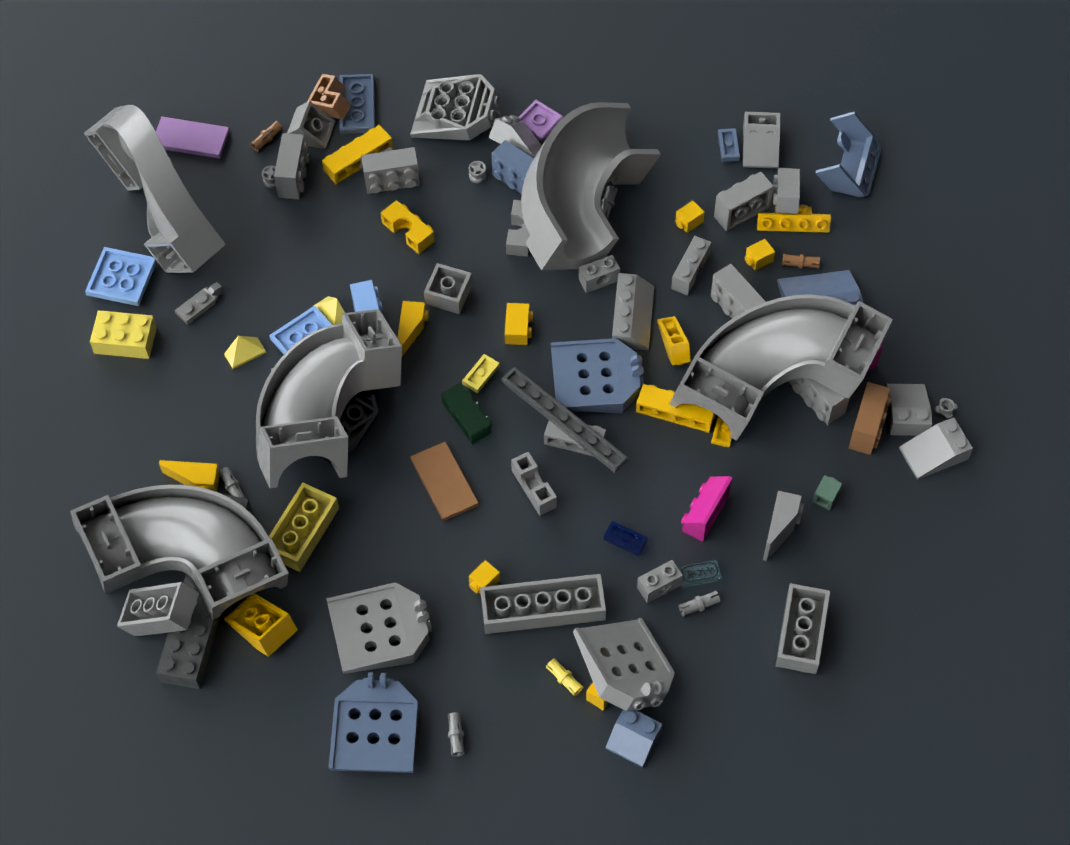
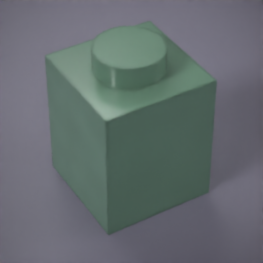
(827, 492)

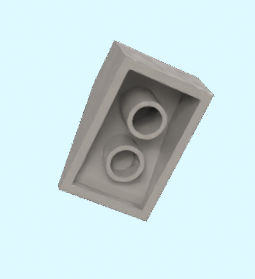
(515, 132)
(909, 409)
(936, 449)
(785, 516)

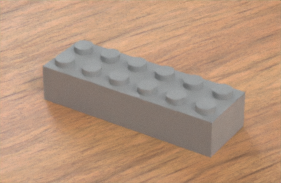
(543, 603)

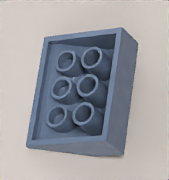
(832, 284)

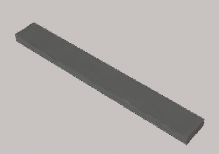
(565, 420)

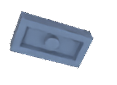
(728, 145)

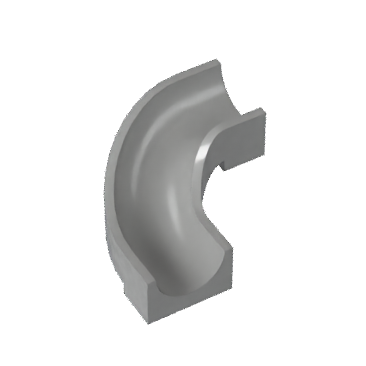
(133, 151)
(567, 184)
(780, 343)
(313, 385)
(184, 532)

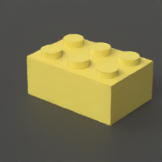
(123, 334)

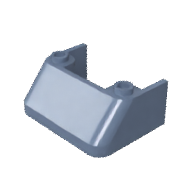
(859, 158)

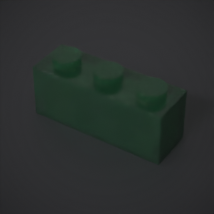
(466, 413)

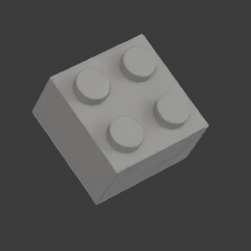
(448, 288)

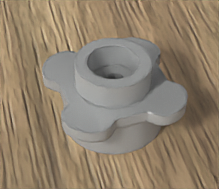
(948, 403)

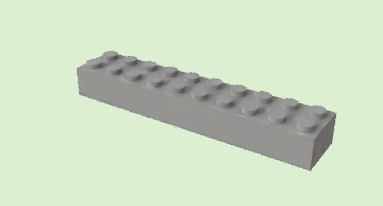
(737, 296)

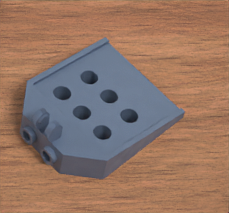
(622, 366)
(367, 699)

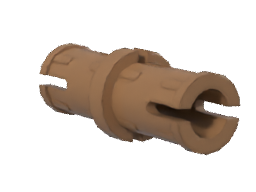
(275, 128)
(801, 261)

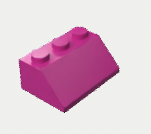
(706, 507)

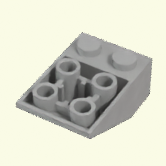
(761, 139)

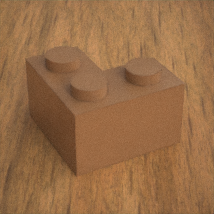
(329, 98)

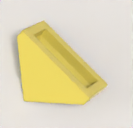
(331, 309)
(244, 350)

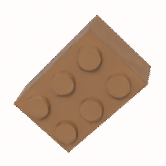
(870, 418)

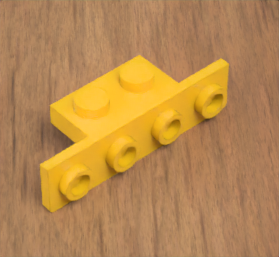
(800, 222)

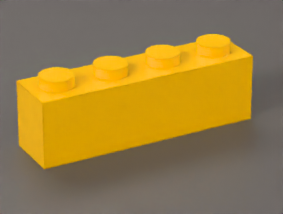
(348, 158)
(655, 403)

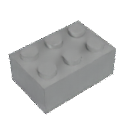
(291, 166)
(390, 170)
(743, 201)

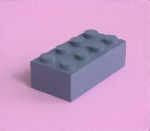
(510, 165)

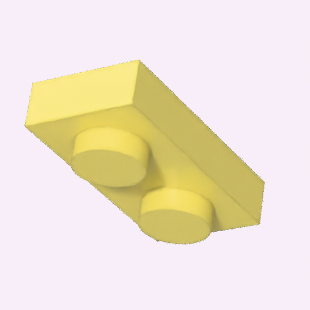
(480, 373)

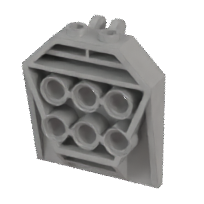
(456, 108)
(406, 612)
(625, 664)

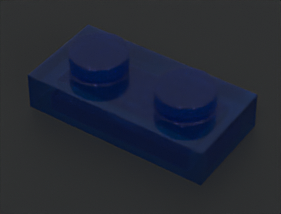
(625, 538)

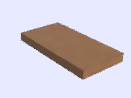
(444, 481)

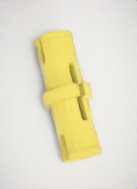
(564, 677)

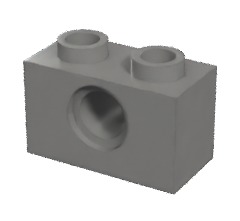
(599, 273)
(659, 581)

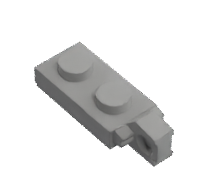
(199, 303)

